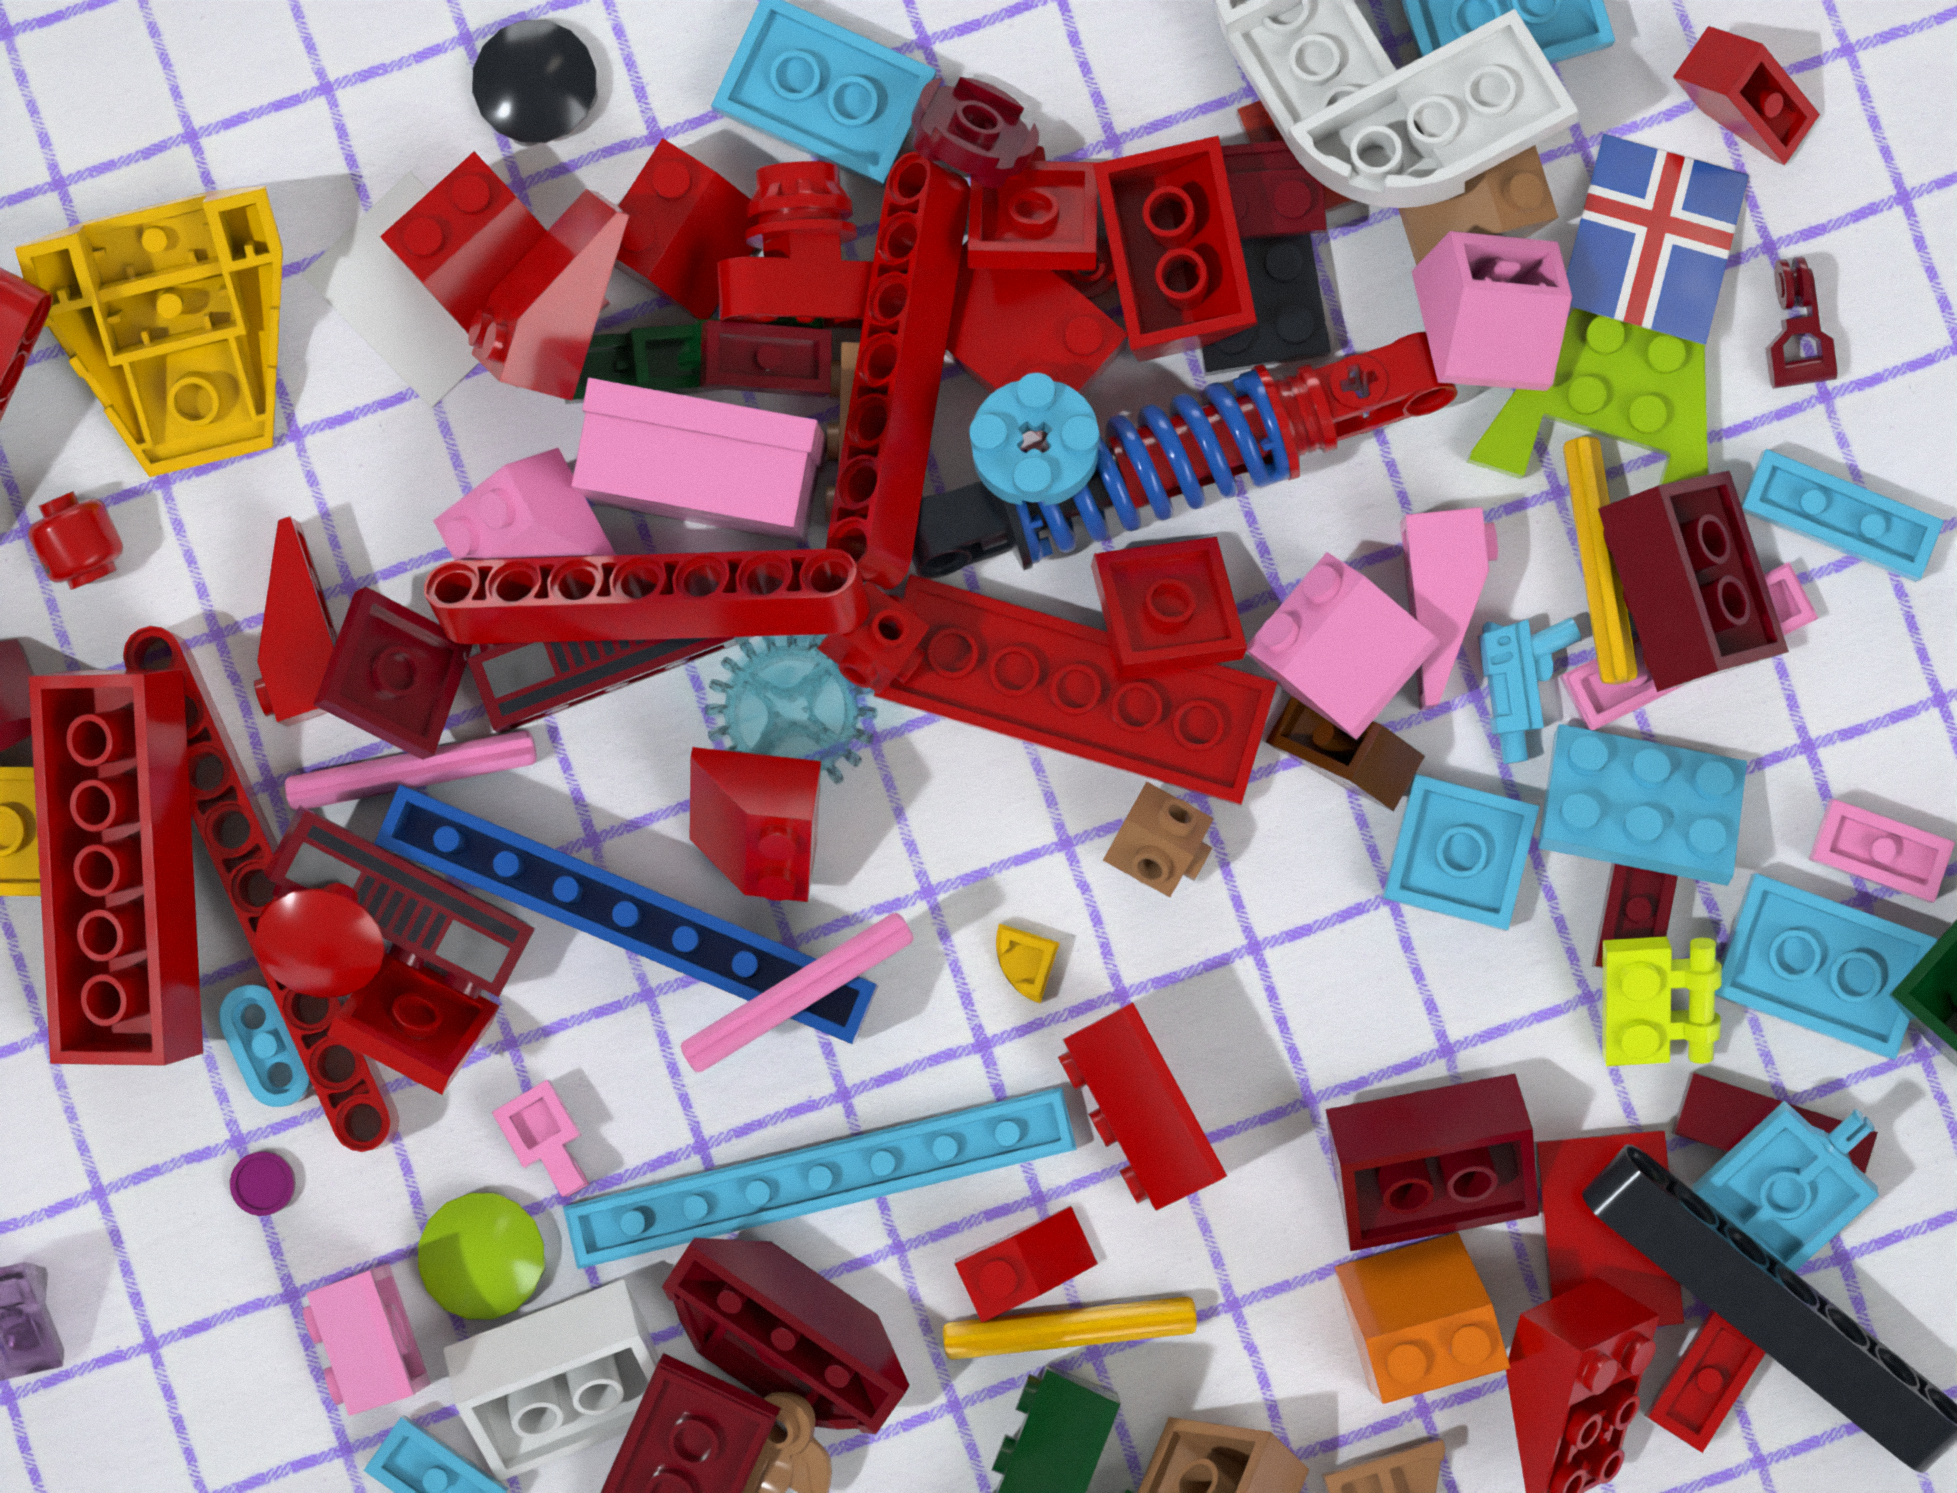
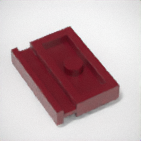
(1273, 191)

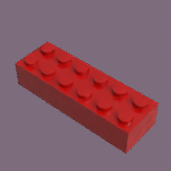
(116, 866)

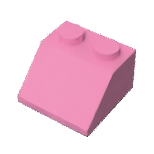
(524, 513)
(1341, 645)
(366, 1340)

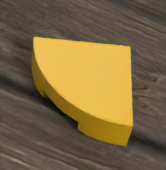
(1025, 960)

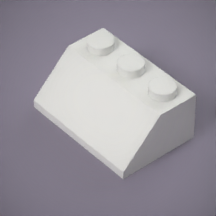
(553, 1379)

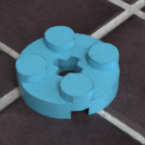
(1028, 406)

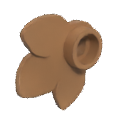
(794, 1456)

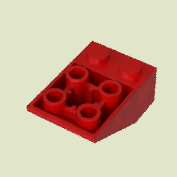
(1577, 1385)

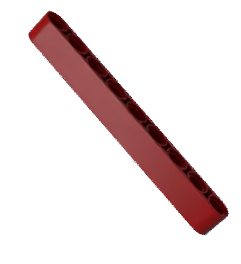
(236, 869)

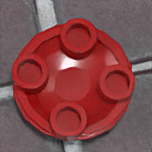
(320, 941)

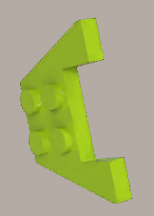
(1616, 385)

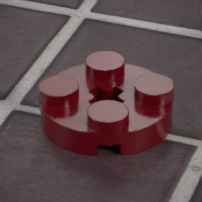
(973, 130)

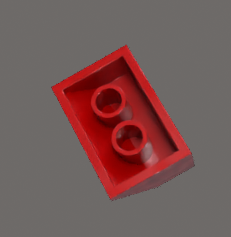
(1175, 248)
(1141, 1108)

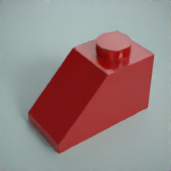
(1747, 93)
(1025, 1263)

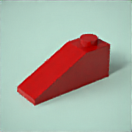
(295, 631)

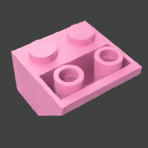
(1494, 309)

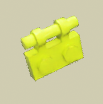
(1638, 1001)

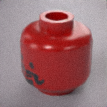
(75, 540)

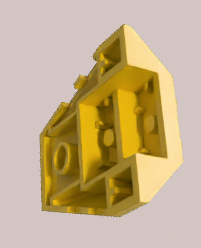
(172, 321)

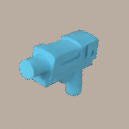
(1513, 665)

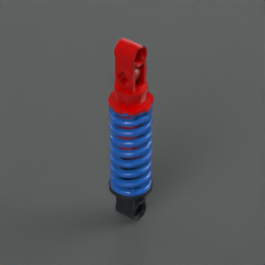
(1252, 432)

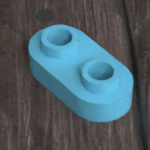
(262, 1048)

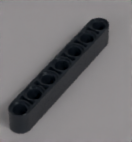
(1774, 1307)

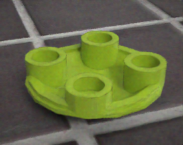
(481, 1256)

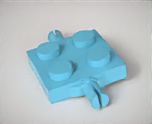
(1791, 1183)

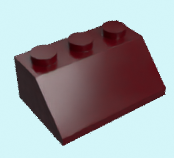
(1692, 579)
(1433, 1161)

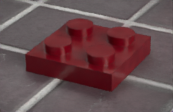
(392, 674)

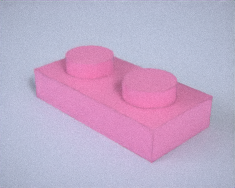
(1881, 851)

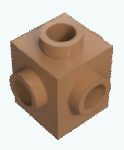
(1160, 840)

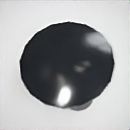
(534, 81)

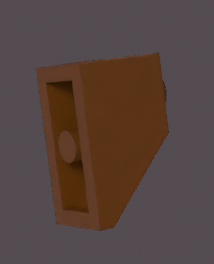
(1372, 766)

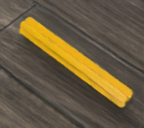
(1601, 578)
(1070, 1328)

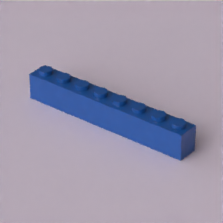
(610, 907)

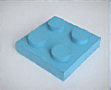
(1460, 852)

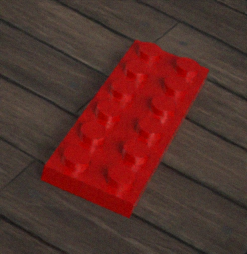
(1063, 692)

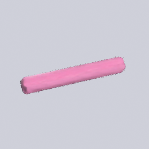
(386, 773)
(796, 992)

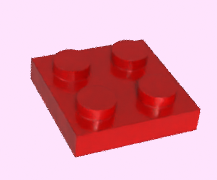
(1036, 219)
(1168, 606)
(414, 1023)

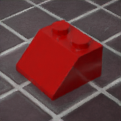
(680, 228)
(756, 819)

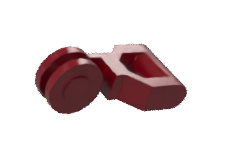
(1799, 284)

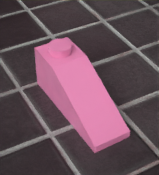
(1444, 576)

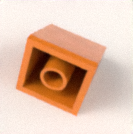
(1420, 1318)

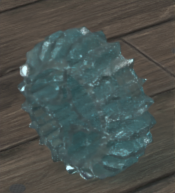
(748, 679)

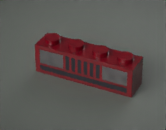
(545, 678)
(414, 907)

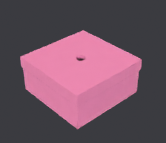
(699, 460)

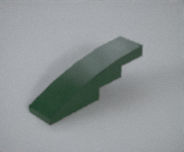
(654, 357)

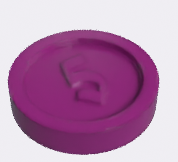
(262, 1183)

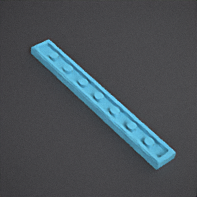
(819, 1177)

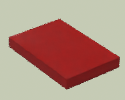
(1582, 1245)

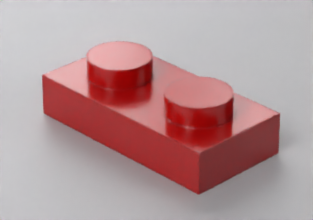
(1705, 1382)

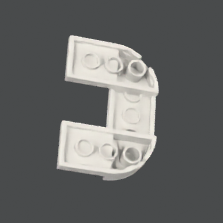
(1385, 130)

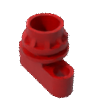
(801, 235)

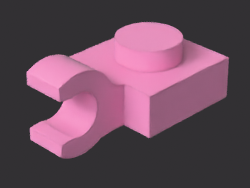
(540, 1130)

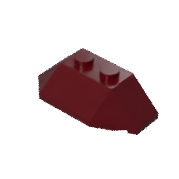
(786, 1331)

